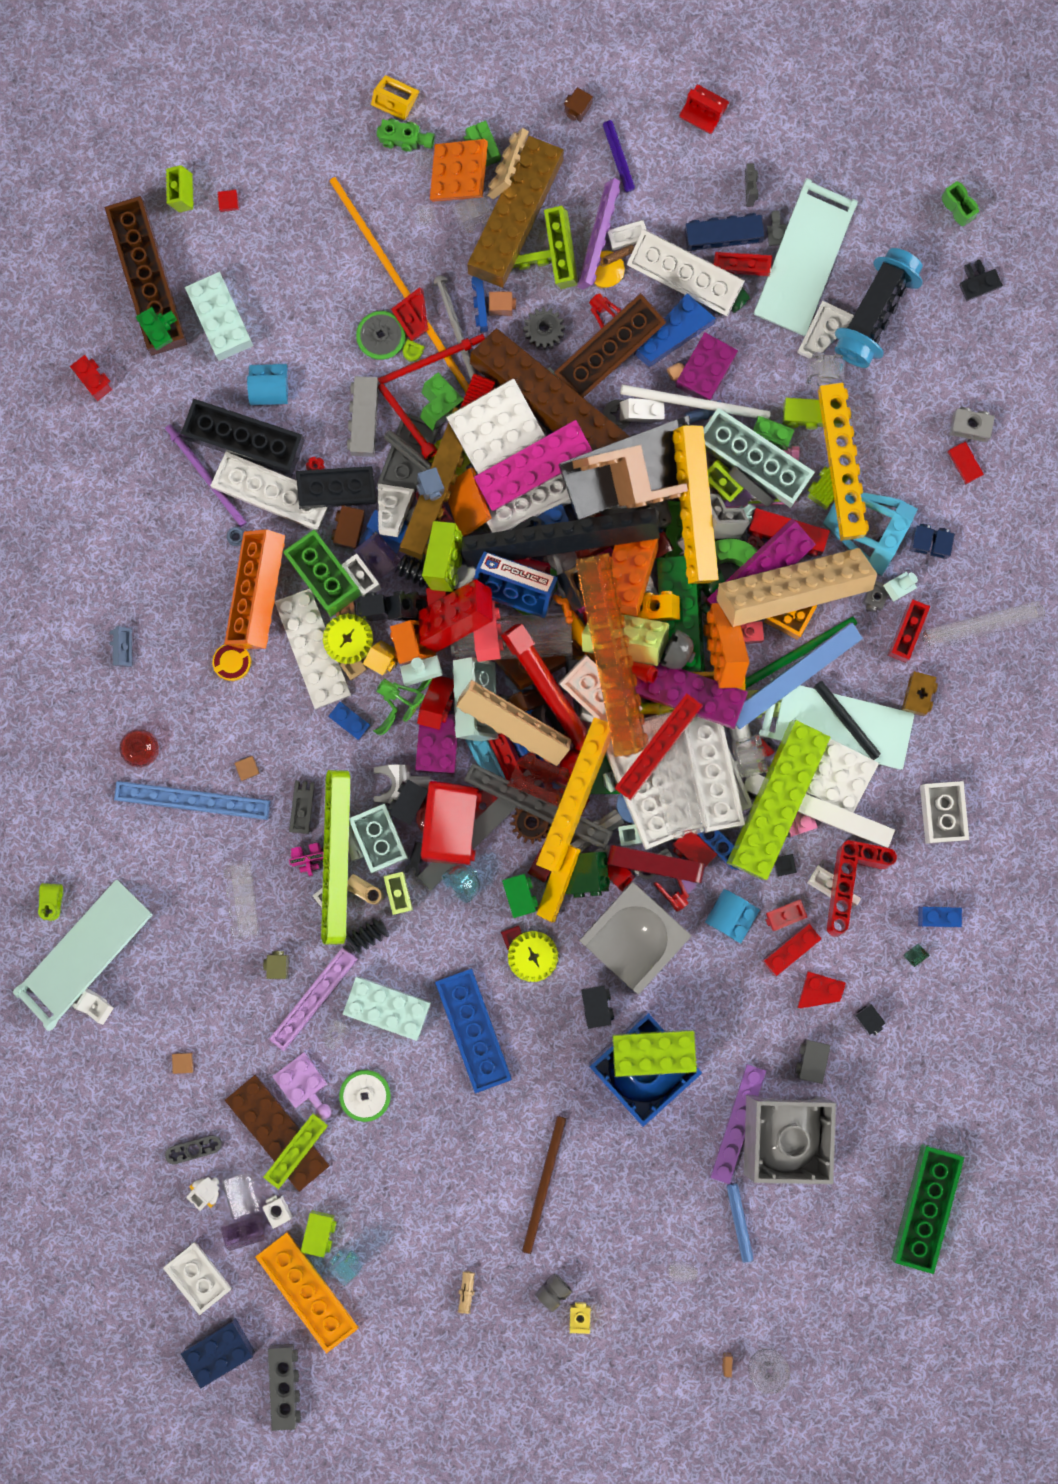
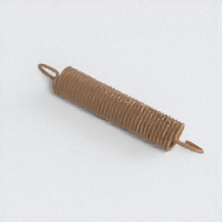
(617, 255)

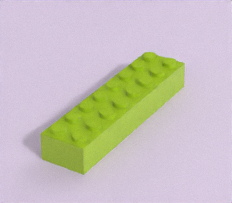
(778, 800)

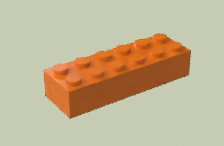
(254, 589)

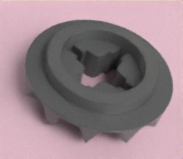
(611, 408)

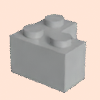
(727, 521)

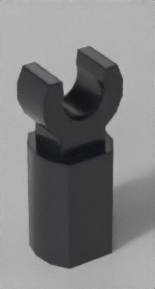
(415, 858)

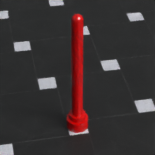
(428, 450)

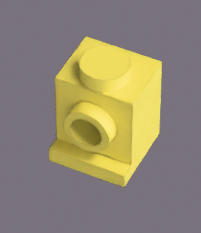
(580, 1308)

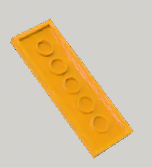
(307, 1292)

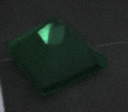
(916, 955)

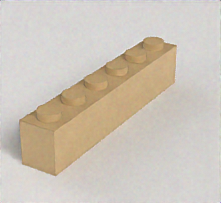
(513, 723)

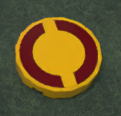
(231, 663)

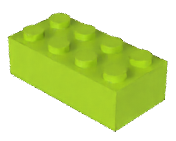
(654, 1053)

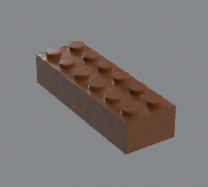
(610, 346)

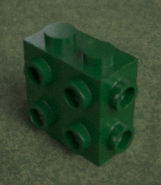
(589, 875)

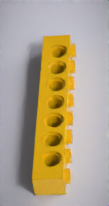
(839, 394)

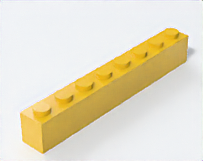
(695, 505)
(575, 796)

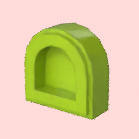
(412, 351)

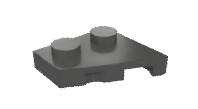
(751, 190)

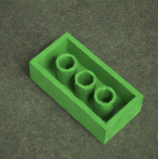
(322, 573)

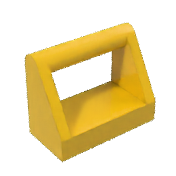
(392, 103)

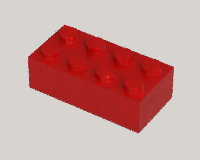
(455, 616)

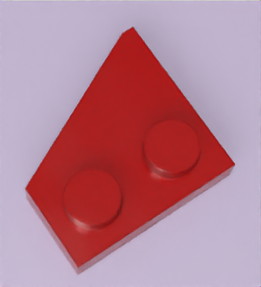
(412, 314)
(820, 990)

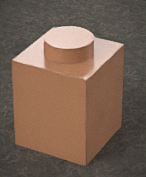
(501, 303)

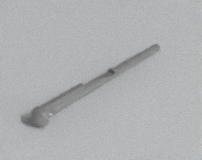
(440, 281)

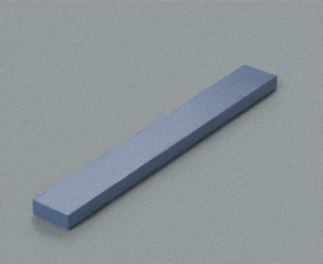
(798, 673)
(192, 800)

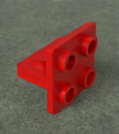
(703, 108)

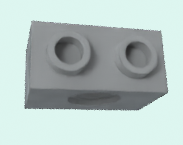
(961, 428)

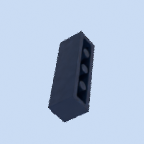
(724, 232)

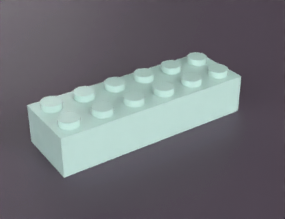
(756, 457)

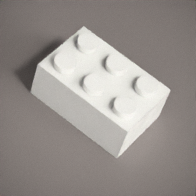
(944, 812)

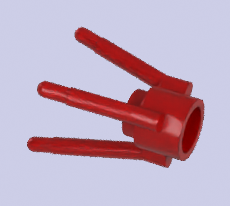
(602, 304)
(677, 900)

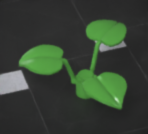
(390, 691)

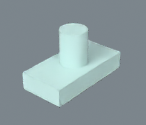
(901, 585)
(421, 670)

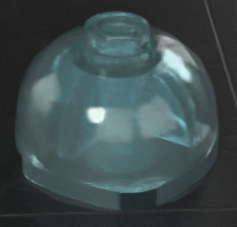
(462, 881)

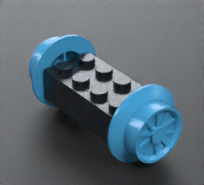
(861, 338)

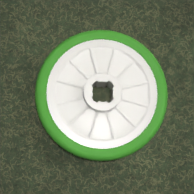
(378, 1094)

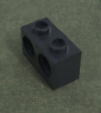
(405, 606)

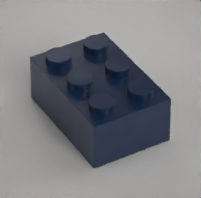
(218, 1353)

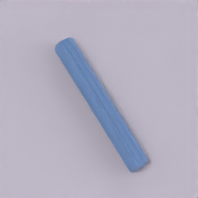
(739, 1222)

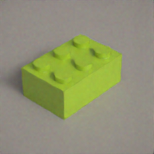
(443, 557)

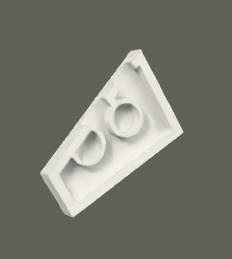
(393, 508)

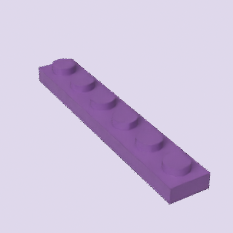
(600, 228)
(735, 1128)

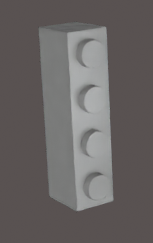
(363, 416)

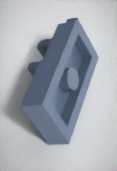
(122, 646)

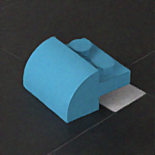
(268, 384)
(732, 915)

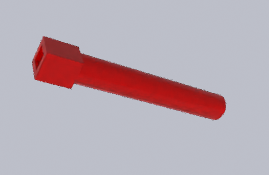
(522, 646)

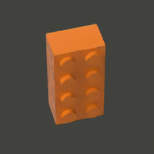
(632, 570)
(726, 649)

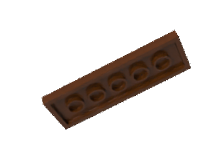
(273, 1128)

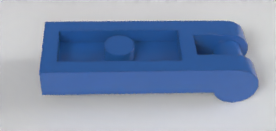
(479, 302)

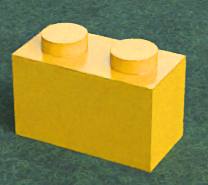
(381, 658)

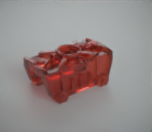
(540, 771)

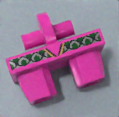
(298, 858)

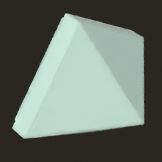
(610, 781)

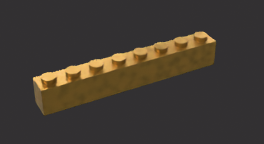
(426, 511)

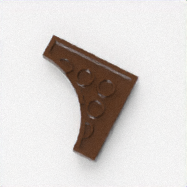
(519, 676)

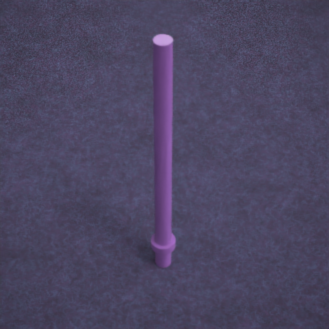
(176, 437)

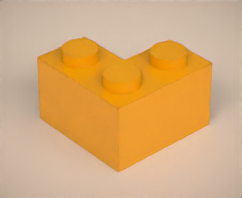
(793, 622)

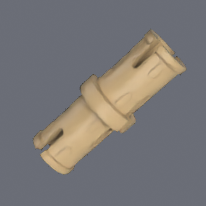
(466, 1292)

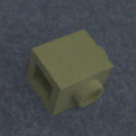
(276, 965)

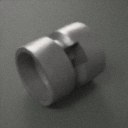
(553, 1292)

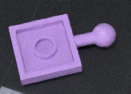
(300, 1082)

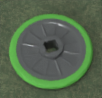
(382, 347)

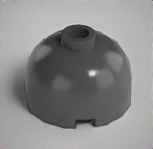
(678, 651)

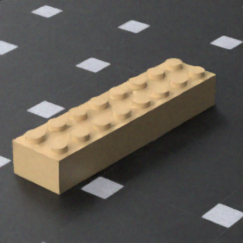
(796, 587)

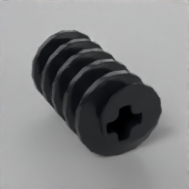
(412, 570)
(367, 935)

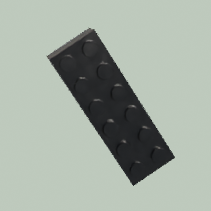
(242, 436)

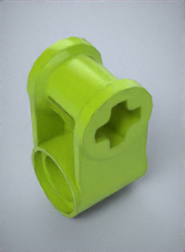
(50, 898)

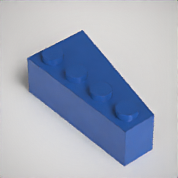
(681, 325)

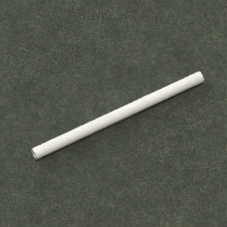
(693, 402)

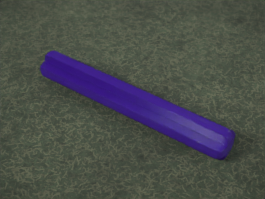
(618, 156)

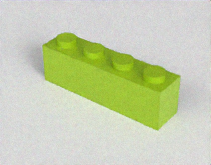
(561, 247)

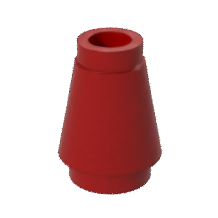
(645, 672)

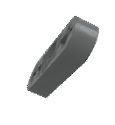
(751, 486)
(180, 1158)

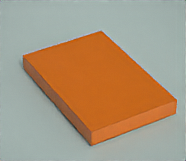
(468, 503)

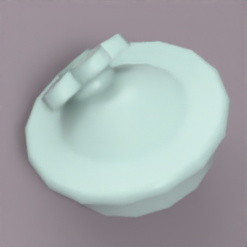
(749, 511)

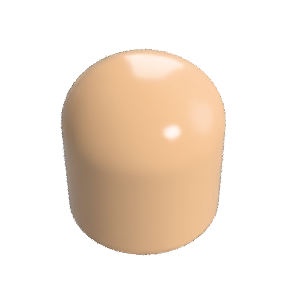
(675, 370)

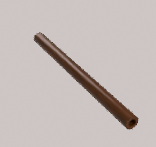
(544, 1185)

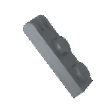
(301, 808)

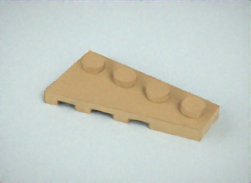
(506, 167)

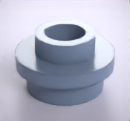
(235, 530)

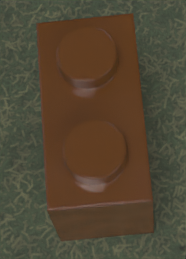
(348, 527)

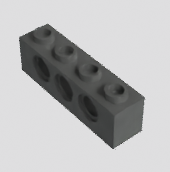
(279, 1418)

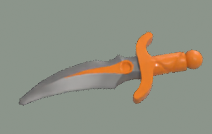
(563, 601)

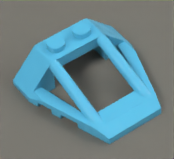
(891, 538)

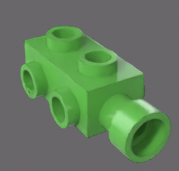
(398, 138)

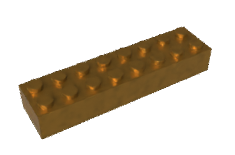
(515, 212)

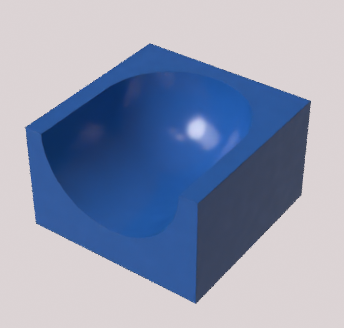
(641, 1094)

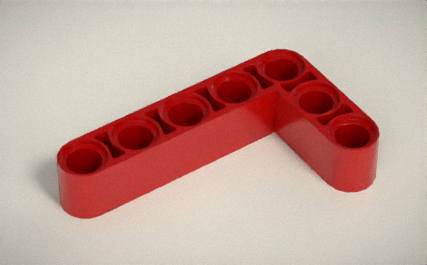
(848, 880)

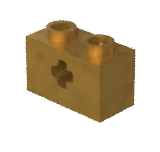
(912, 702)

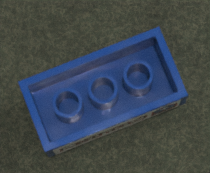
(516, 584)

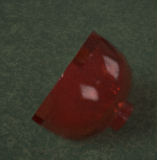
(139, 748)

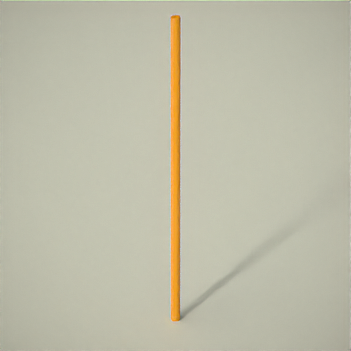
(394, 275)

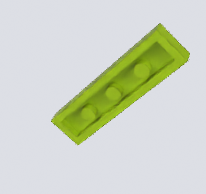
(295, 1151)

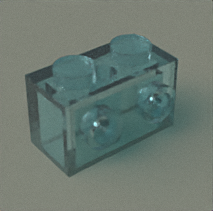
(345, 1266)

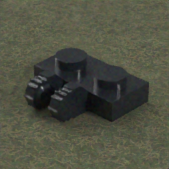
(980, 284)

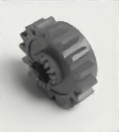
(546, 338)

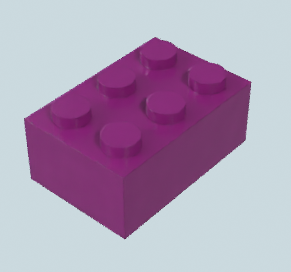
(706, 367)
(437, 748)

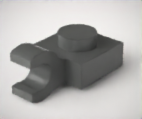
(776, 231)

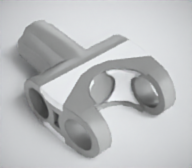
(397, 774)

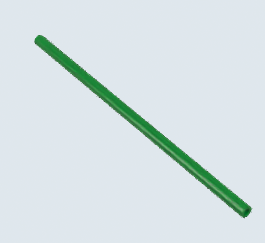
(795, 654)

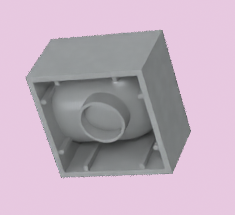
(635, 938)
(789, 1140)

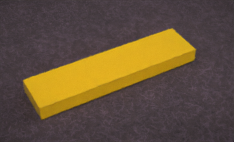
(557, 886)

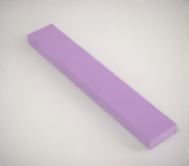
(313, 999)

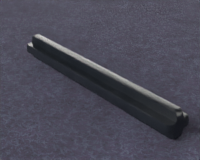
(847, 720)

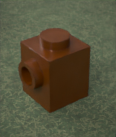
(578, 104)

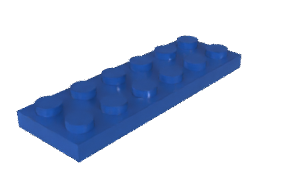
(473, 1030)

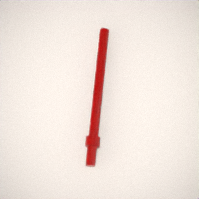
(466, 344)

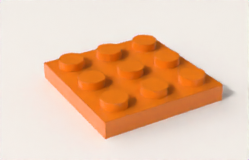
(458, 170)

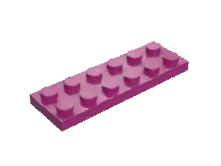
(531, 466)

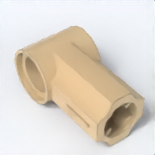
(363, 889)

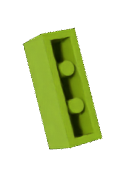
(804, 413)

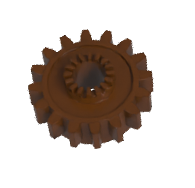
(526, 832)

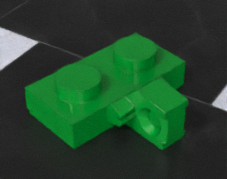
(157, 326)

